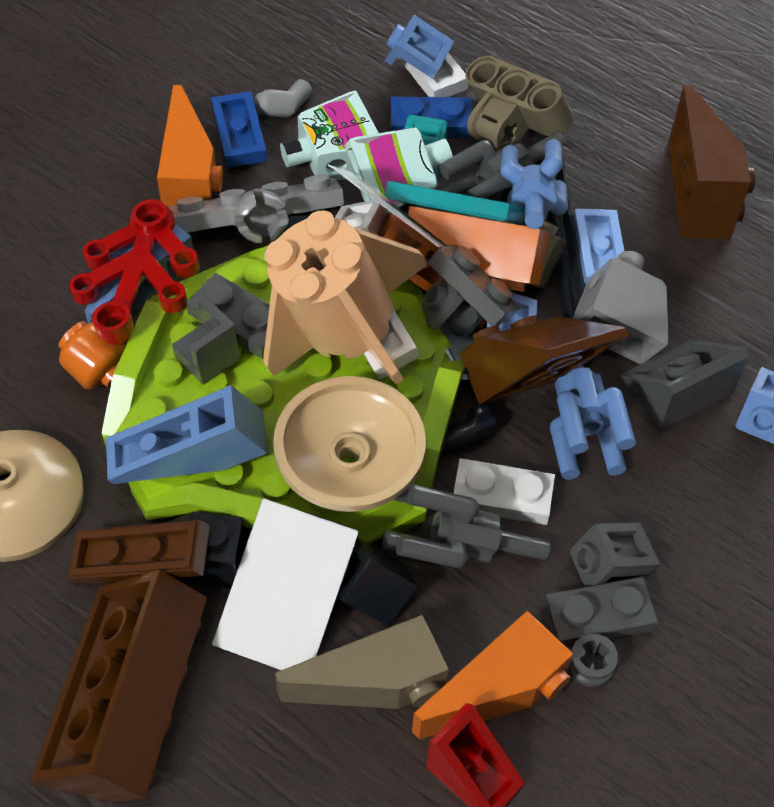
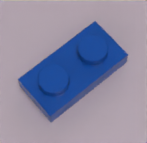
(451, 109)
(238, 129)

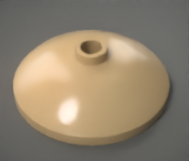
(349, 420)
(40, 494)

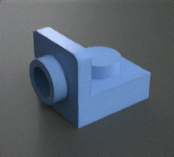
(419, 46)
(758, 410)

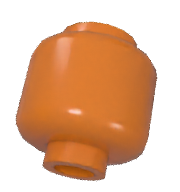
(89, 357)

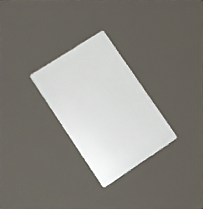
(388, 205)
(285, 586)

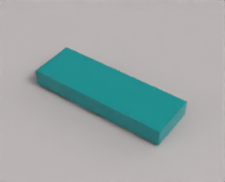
(455, 203)

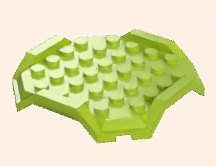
(155, 381)

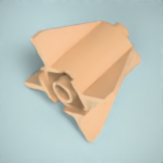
(333, 291)

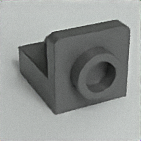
(448, 308)
(613, 551)

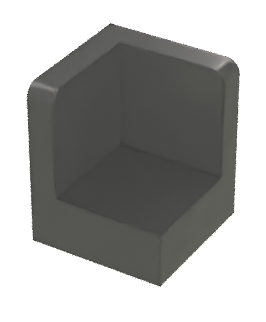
(210, 346)

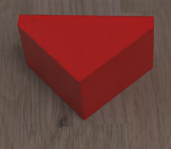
(472, 761)

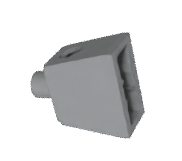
(628, 298)

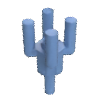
(536, 185)
(588, 411)

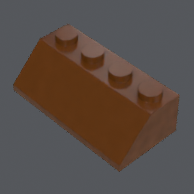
(121, 689)

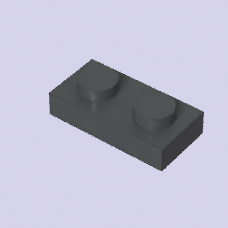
(486, 295)
(239, 306)
(602, 609)

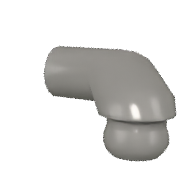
(283, 103)

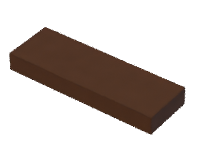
(139, 549)

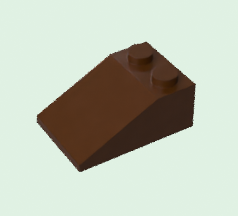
(707, 170)
(533, 353)

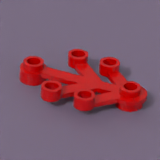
(149, 224)

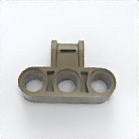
(513, 103)

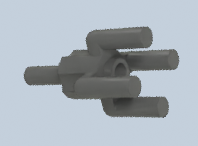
(487, 178)
(458, 532)

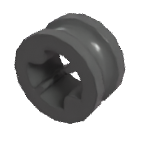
(589, 676)

